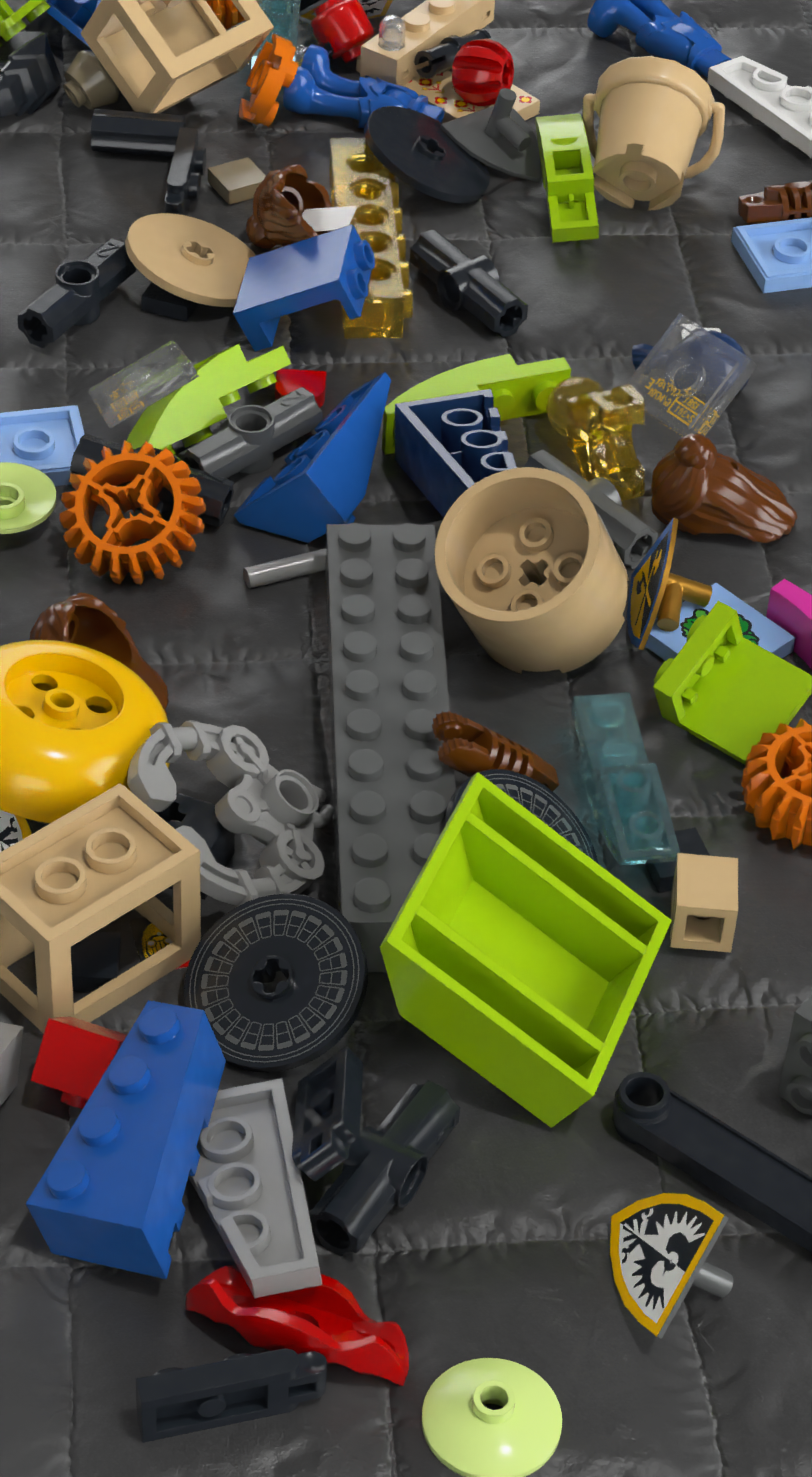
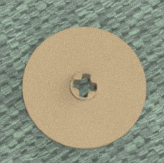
(189, 257)

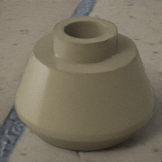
(89, 82)

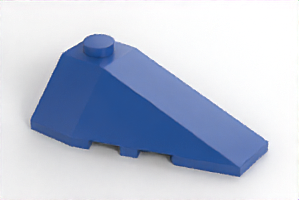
(324, 474)

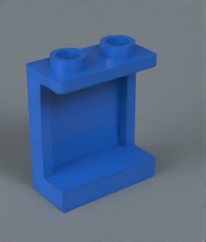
(301, 277)

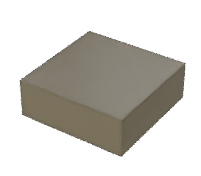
(236, 180)

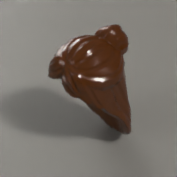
(280, 206)
(717, 494)
(93, 624)

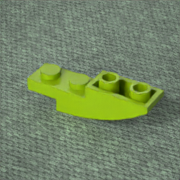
(567, 177)
(516, 388)
(200, 403)

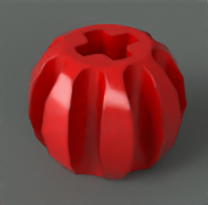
(482, 71)

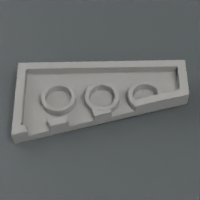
(257, 1189)

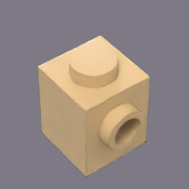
(704, 890)

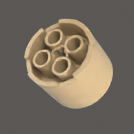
(525, 532)

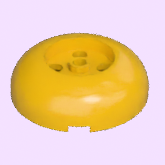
(67, 726)

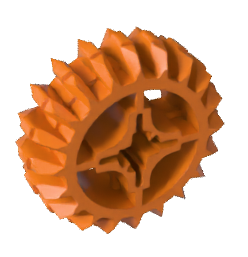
(148, 476)
(780, 802)

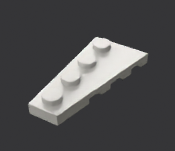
(767, 98)

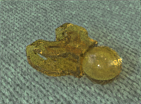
(600, 430)

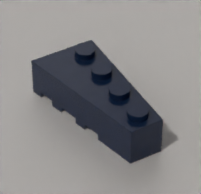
(450, 444)

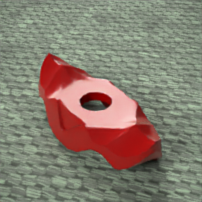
(305, 1320)

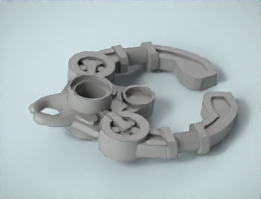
(262, 802)

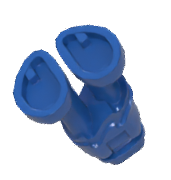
(659, 32)
(325, 93)

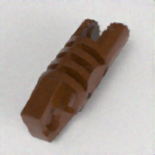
(777, 203)
(476, 748)

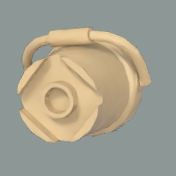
(648, 130)

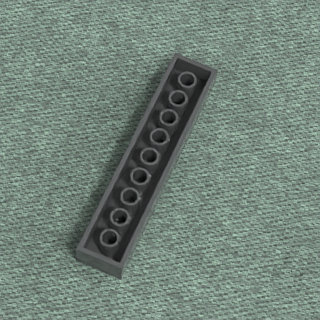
(383, 702)

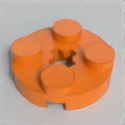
(270, 72)

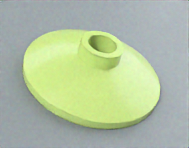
(25, 497)
(485, 1440)

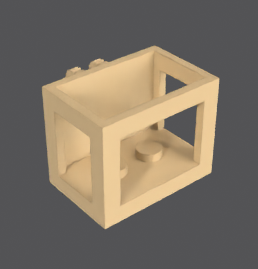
(171, 47)
(78, 880)

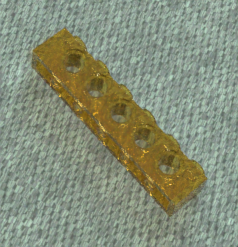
(364, 182)

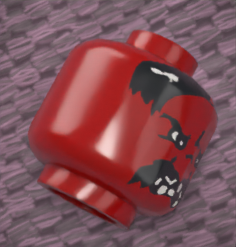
(341, 28)

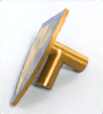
(658, 589)

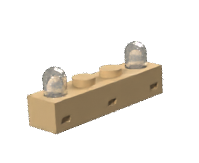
(394, 49)

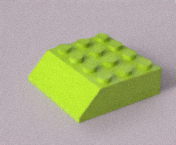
(520, 953)

